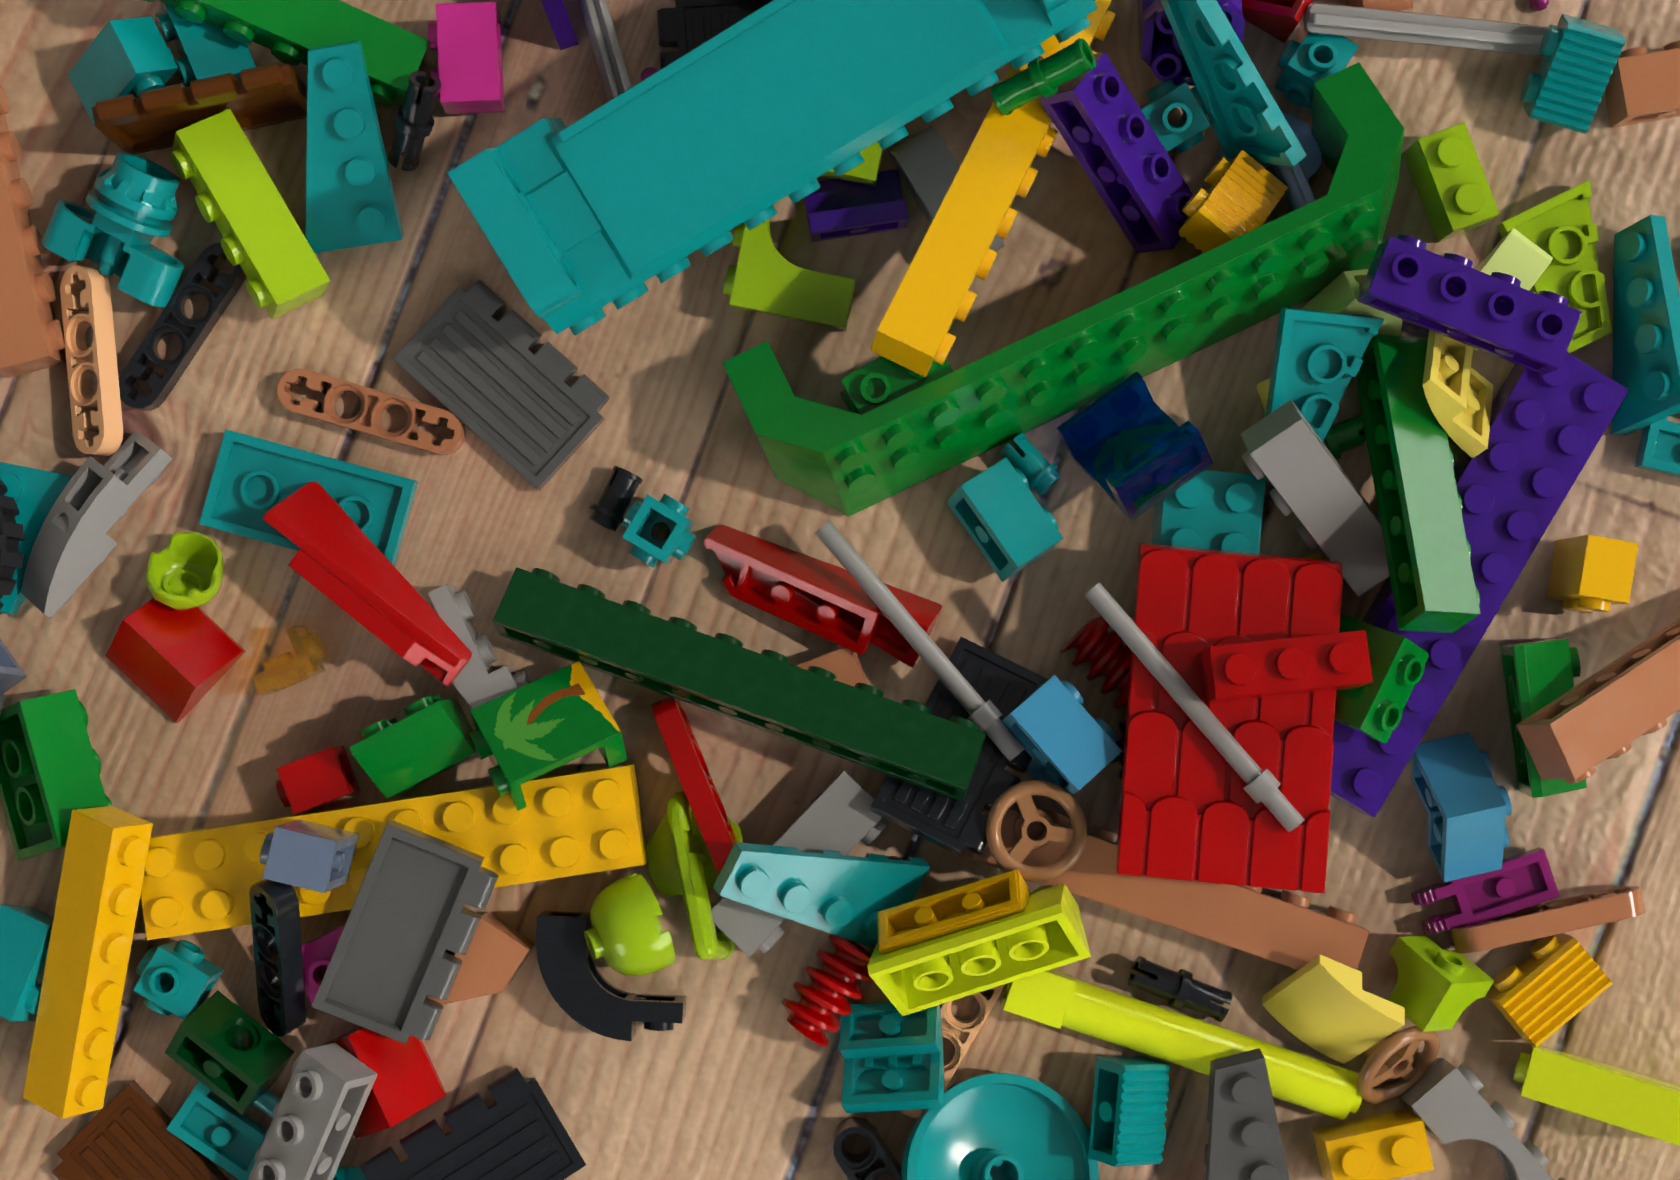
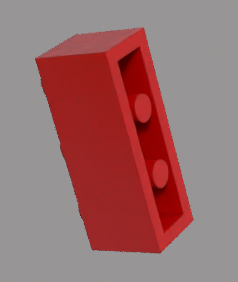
(1285, 666)

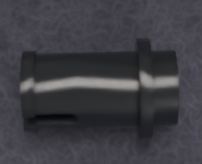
(615, 498)

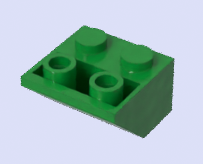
(415, 748)

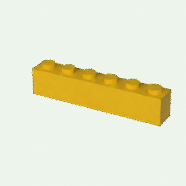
(87, 960)

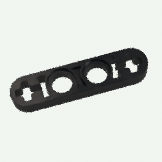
(175, 321)
(278, 956)

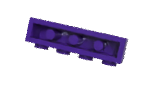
(1121, 156)
(1469, 304)

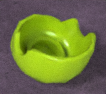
(186, 571)

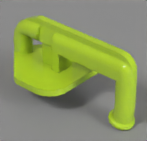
(684, 868)

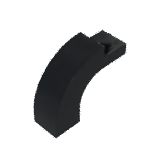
(585, 993)

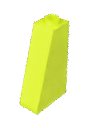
(1601, 1092)

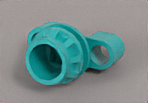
(131, 206)

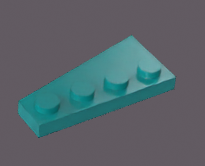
(820, 888)

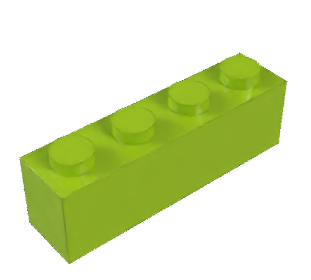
(249, 214)

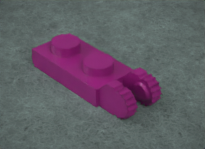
(1482, 897)

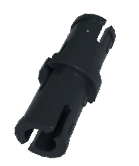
(414, 120)
(1180, 989)

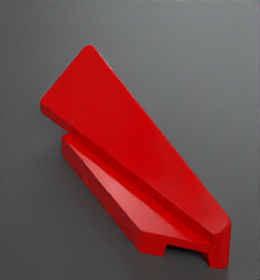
(364, 582)
(814, 594)

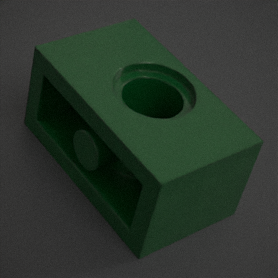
(229, 1052)

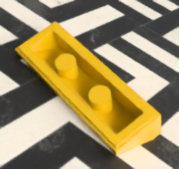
(952, 911)

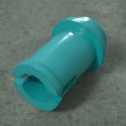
(1037, 470)

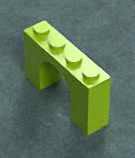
(777, 287)

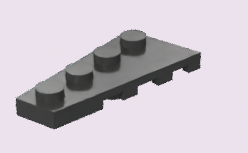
(1242, 1121)

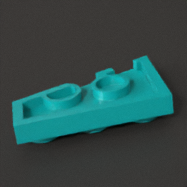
(35, 496)

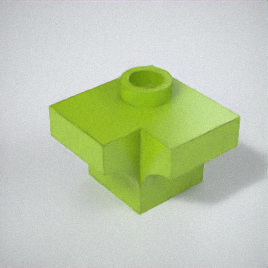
(1434, 983)

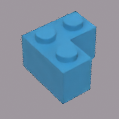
(1062, 736)
(1462, 806)

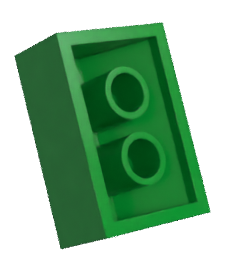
(1533, 678)
(46, 770)

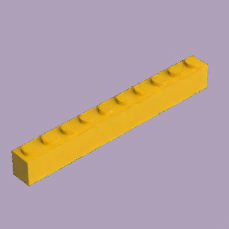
(968, 220)

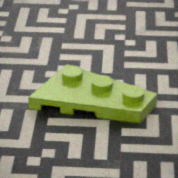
(1568, 235)

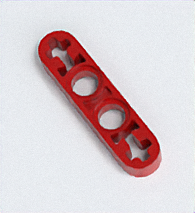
(695, 779)

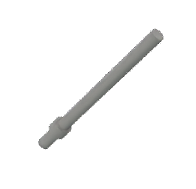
(981, 713)
(1259, 784)

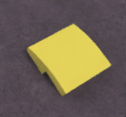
(1457, 393)
(1331, 1011)

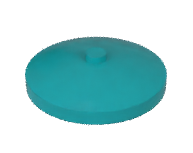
(999, 1131)

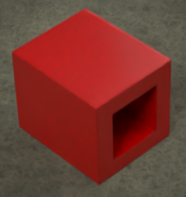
(316, 780)

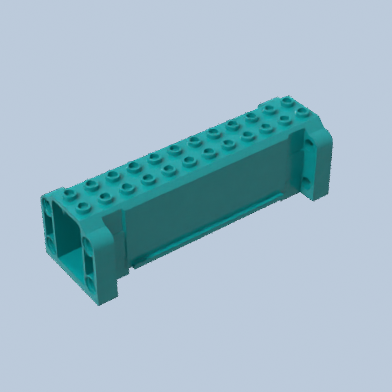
(729, 134)

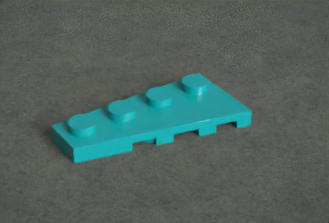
(1231, 86)
(346, 160)
(1645, 326)

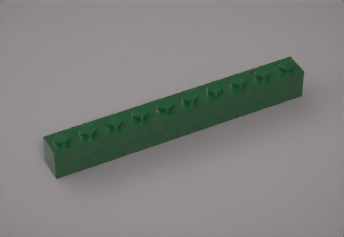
(740, 682)

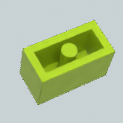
(1451, 182)

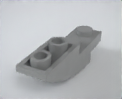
(75, 529)
(477, 680)

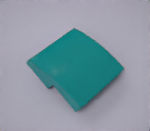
(891, 1059)

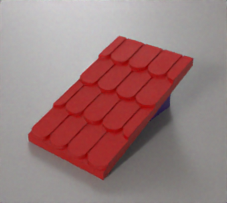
(1179, 795)

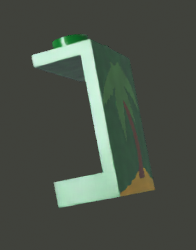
(544, 729)

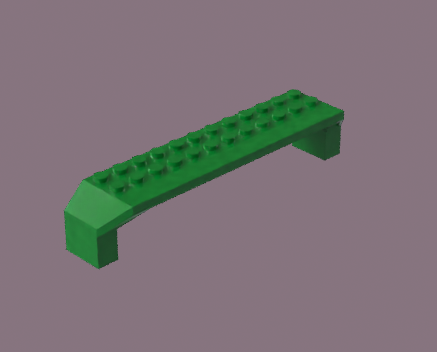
(868, 457)

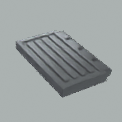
(500, 386)
(400, 933)

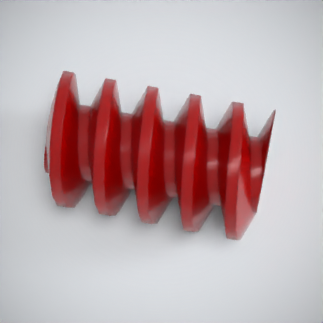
(1105, 654)
(829, 989)

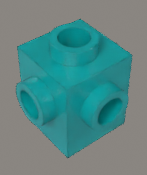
(1310, 62)
(1185, 132)
(641, 521)
(176, 978)

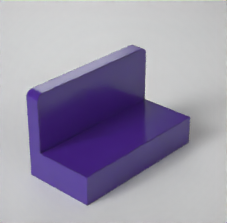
(856, 209)

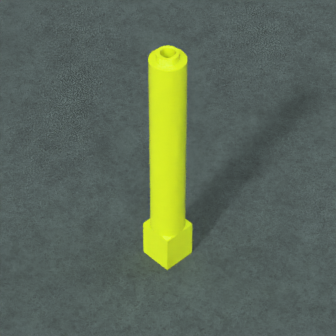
(1176, 1038)

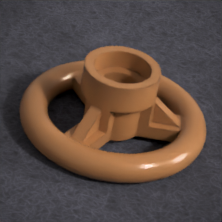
(1022, 795)
(1394, 1059)

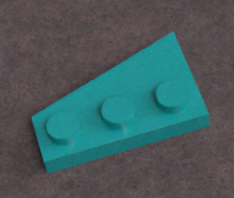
(1316, 361)

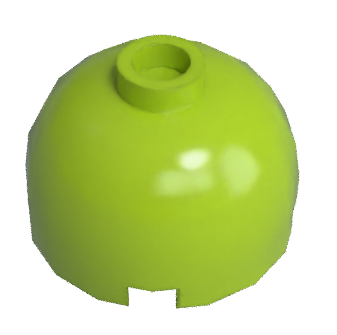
(629, 928)

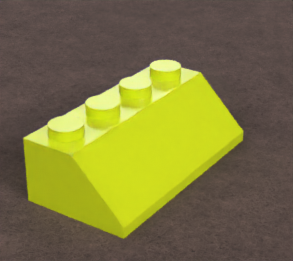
(985, 955)

